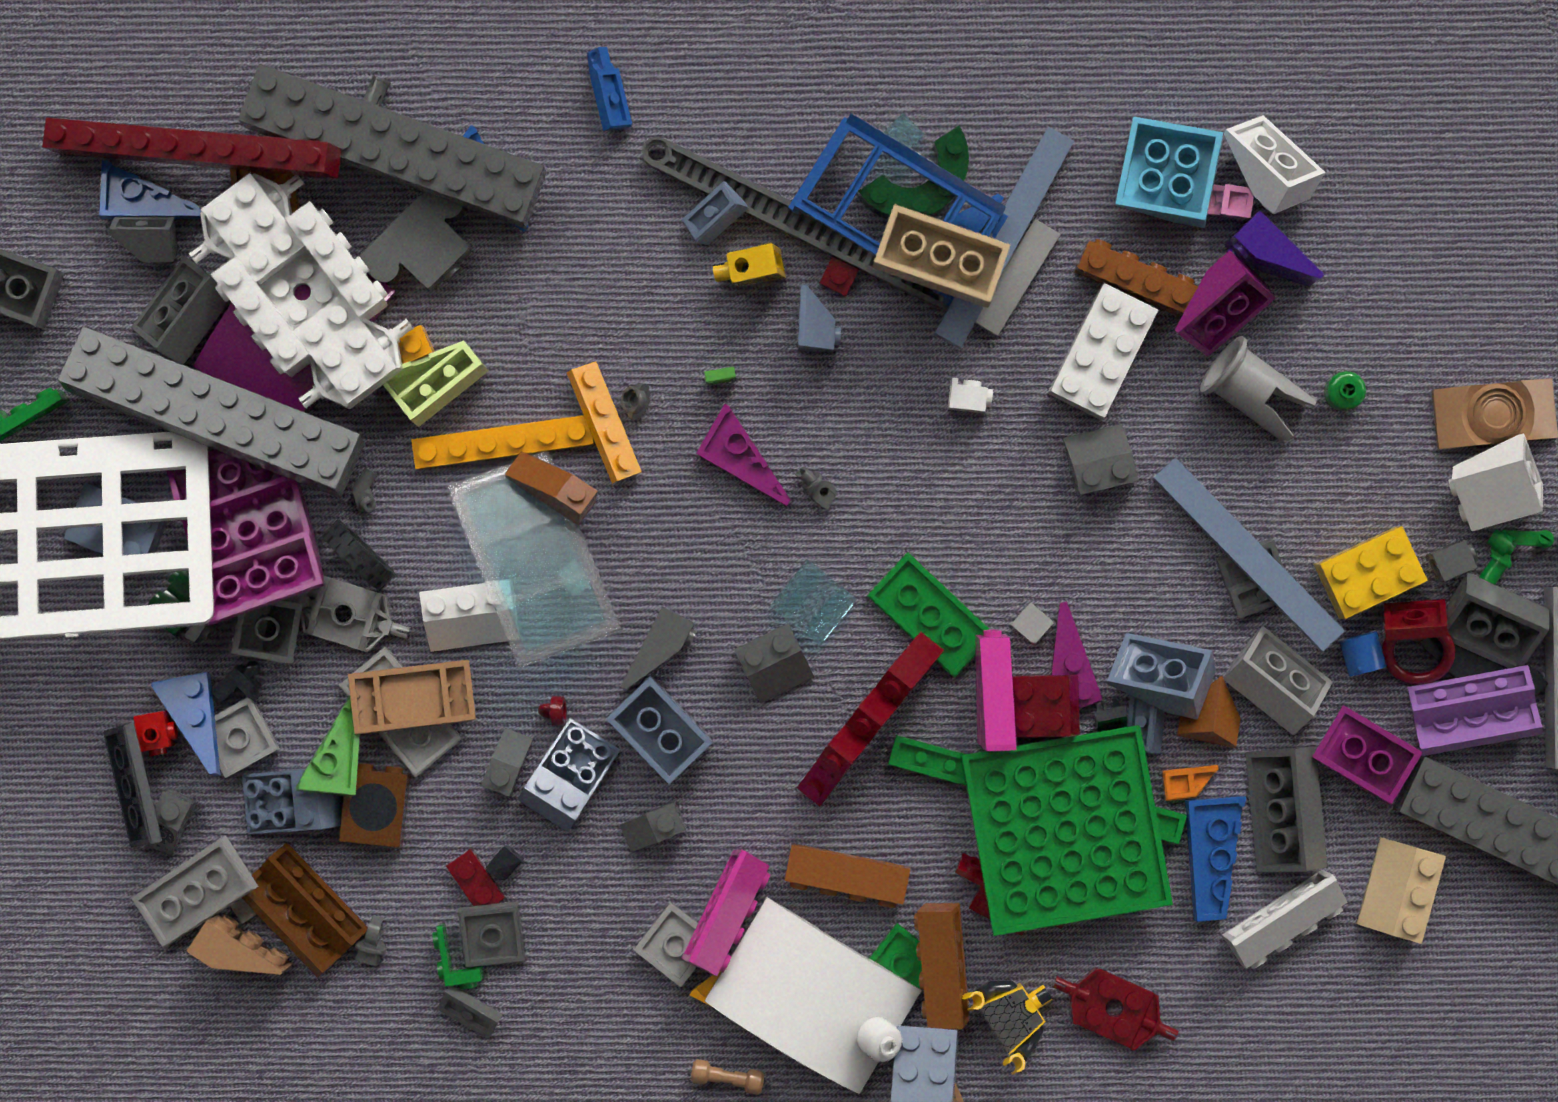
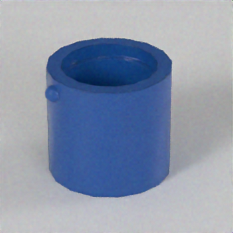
(1363, 653)

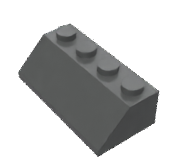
(1286, 810)

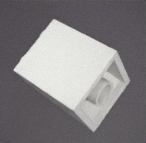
(1498, 485)

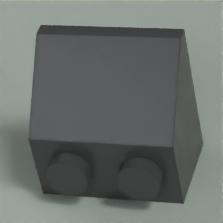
(1100, 460)
(268, 632)
(774, 663)

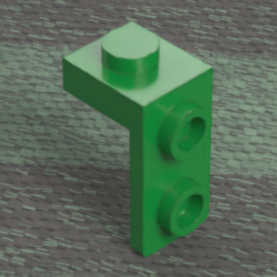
(466, 977)

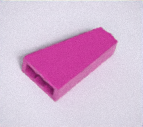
(994, 692)

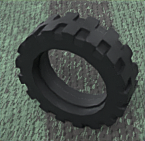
(358, 555)

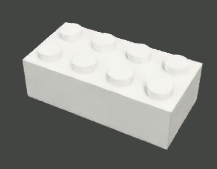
(1102, 351)

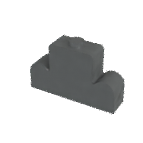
(420, 243)

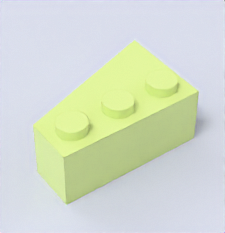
(435, 381)

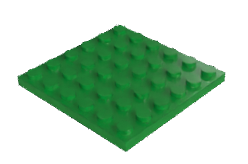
(1066, 830)

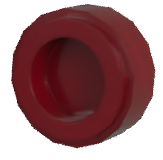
(555, 710)

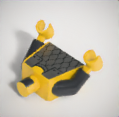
(1012, 1016)

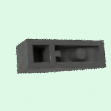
(663, 641)

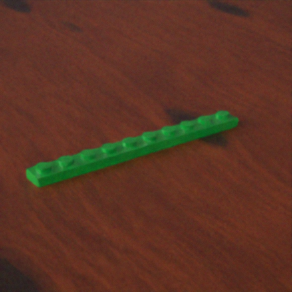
(948, 766)

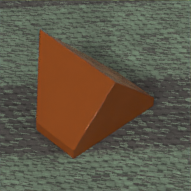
(1217, 721)

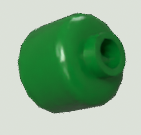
(1337, 398)

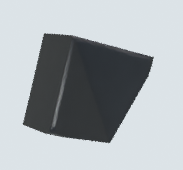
(504, 863)

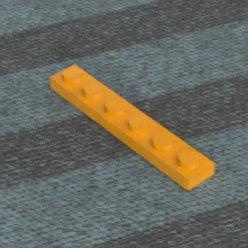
(501, 442)

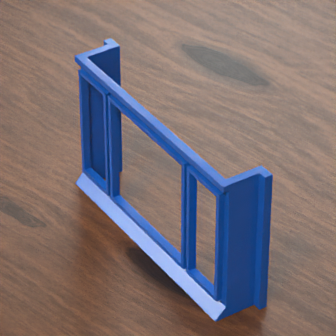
(904, 155)

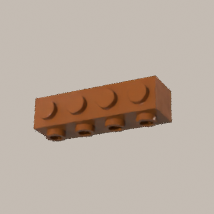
(1135, 278)
(847, 874)
(942, 965)

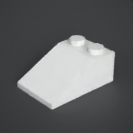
(1272, 164)

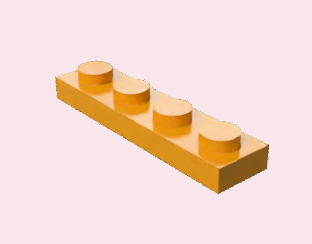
(604, 422)

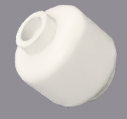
(879, 1039)

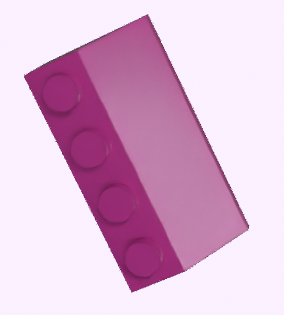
(725, 912)

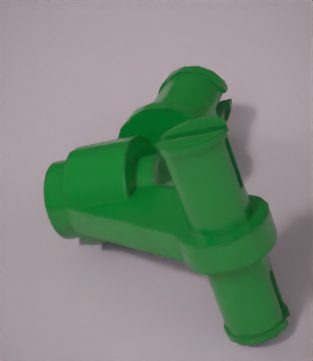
(1504, 543)

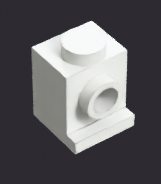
(969, 396)

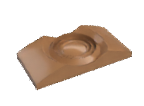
(1494, 413)
(411, 697)

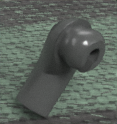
(362, 493)

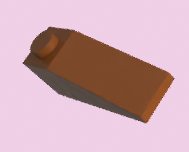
(553, 486)

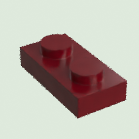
(475, 880)

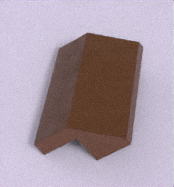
(303, 910)

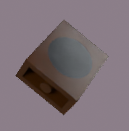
(378, 808)

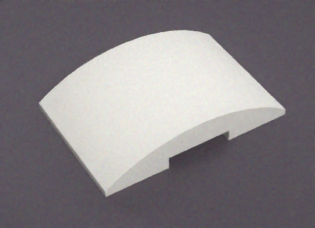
(808, 994)

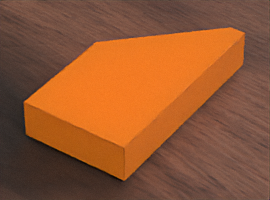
(1186, 782)

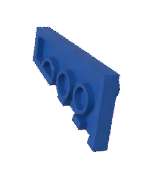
(1212, 842)

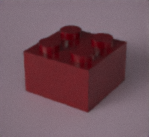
(1046, 705)

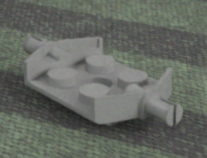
(369, 618)

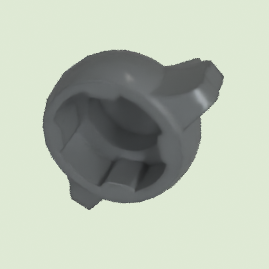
(636, 400)

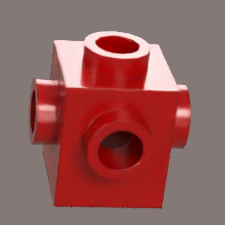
(165, 732)

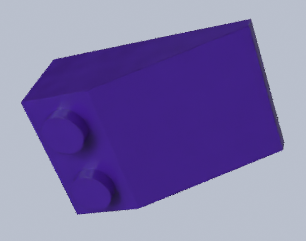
(1270, 251)

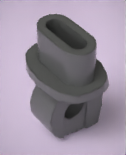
(813, 484)
(371, 947)

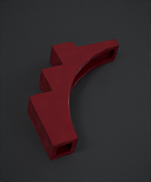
(869, 718)

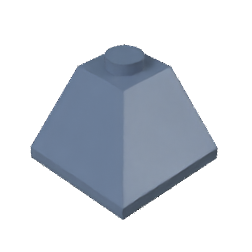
(816, 324)

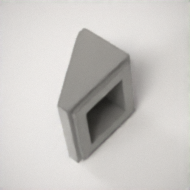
(1032, 623)

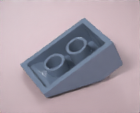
(137, 537)
(1164, 674)

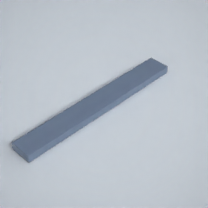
(1020, 210)
(1248, 555)

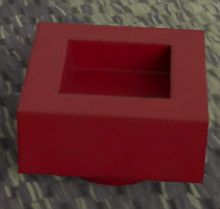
(839, 276)

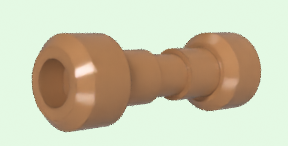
(750, 1081)

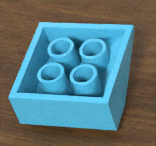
(1169, 171)

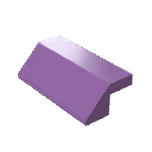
(1475, 710)

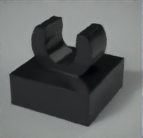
(1110, 718)

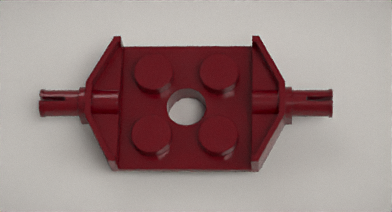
(1139, 1013)

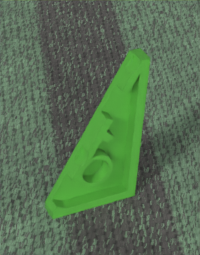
(336, 760)

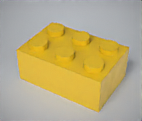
(1370, 572)

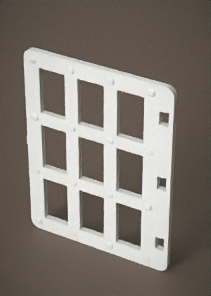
(110, 458)

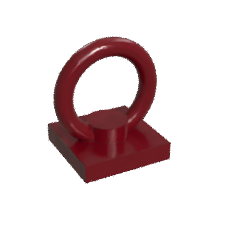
(1417, 622)

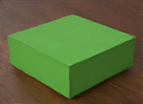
(720, 376)

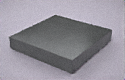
(491, 934)

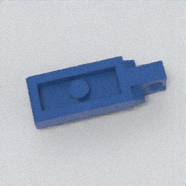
(608, 91)

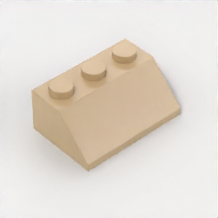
(1401, 890)

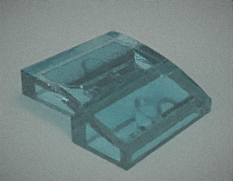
(813, 602)

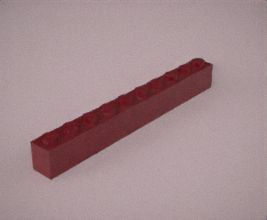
(192, 147)

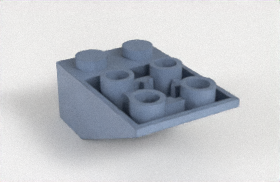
(568, 775)
(276, 806)

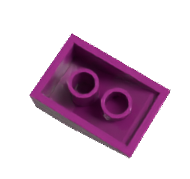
(1223, 304)
(1367, 755)

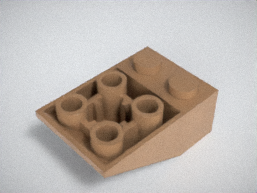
(227, 947)

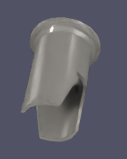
(1247, 385)

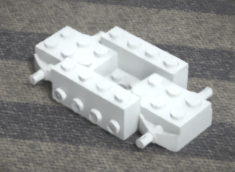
(269, 259)

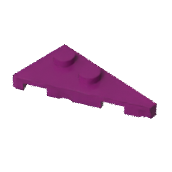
(733, 451)

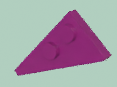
(1071, 658)

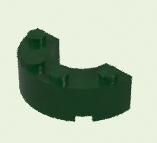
(928, 198)

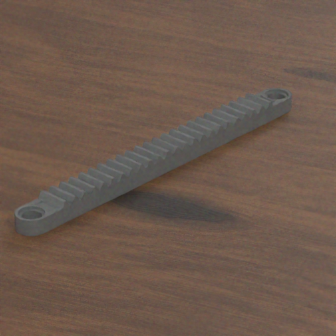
(773, 210)

